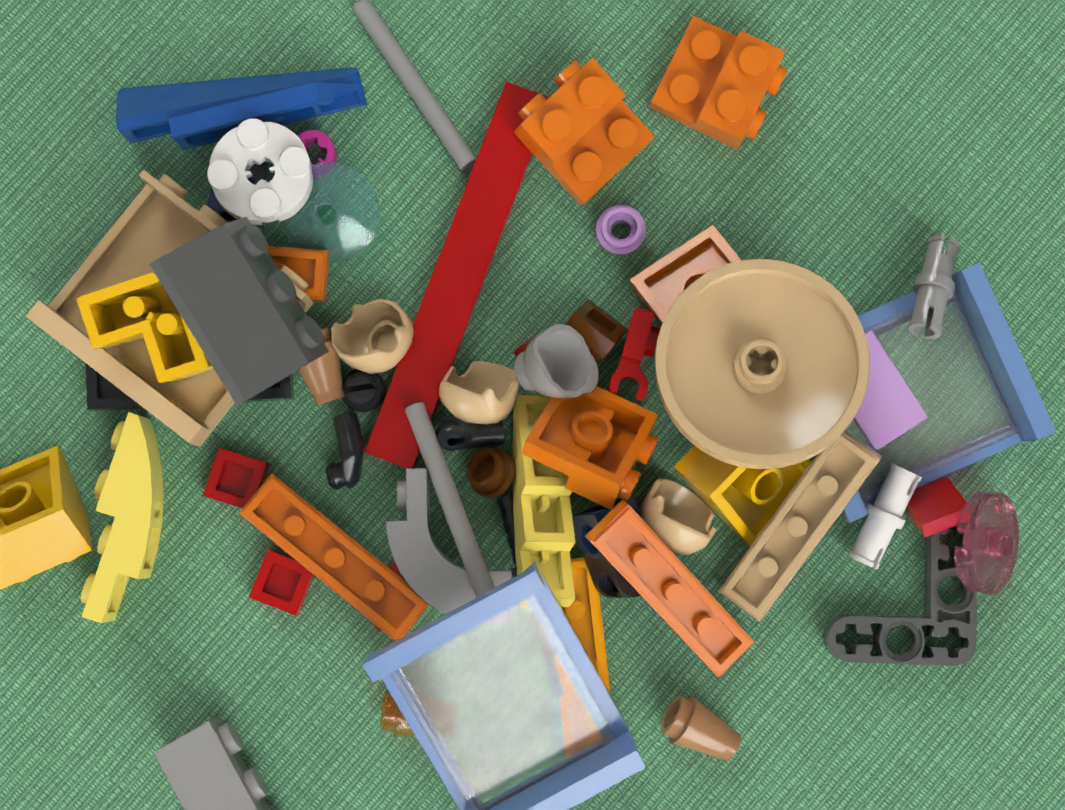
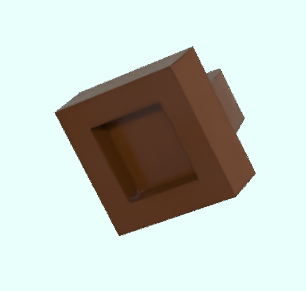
(597, 328)

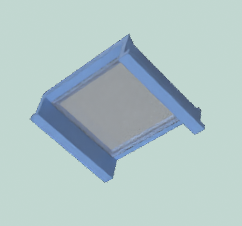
(965, 381)
(509, 702)

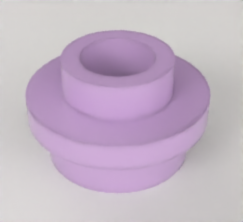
(624, 215)

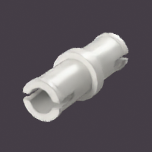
(884, 516)

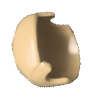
(373, 336)
(481, 394)
(677, 517)

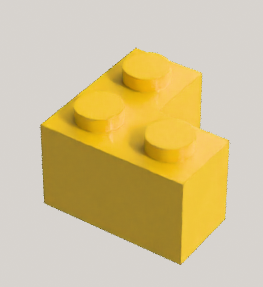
(145, 311)

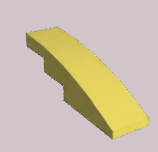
(541, 508)

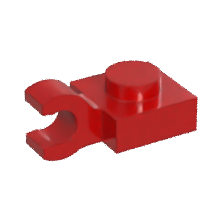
(639, 341)

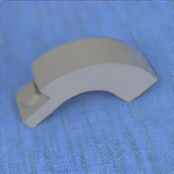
(417, 554)

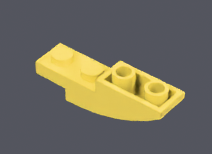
(135, 497)

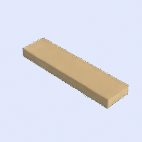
(799, 524)

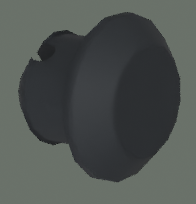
(363, 390)

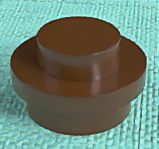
(490, 472)

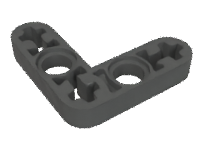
(937, 617)

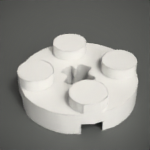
(259, 143)

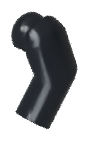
(458, 435)
(350, 450)

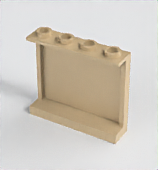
(146, 231)

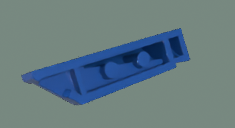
(207, 110)

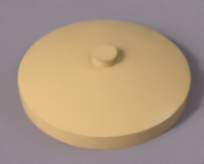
(761, 363)

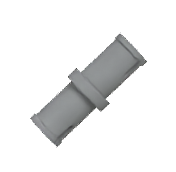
(934, 287)

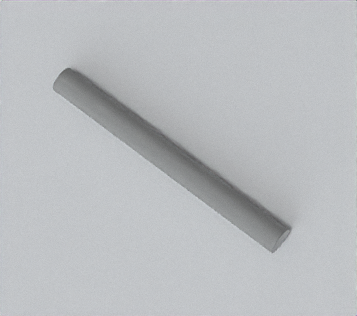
(414, 84)
(449, 499)

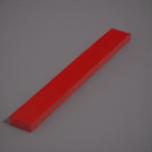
(455, 279)

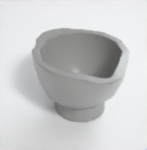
(557, 364)

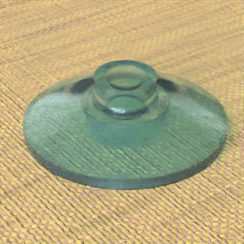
(355, 208)

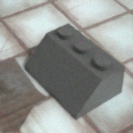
(240, 308)

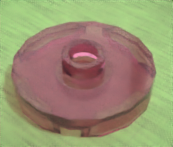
(988, 542)

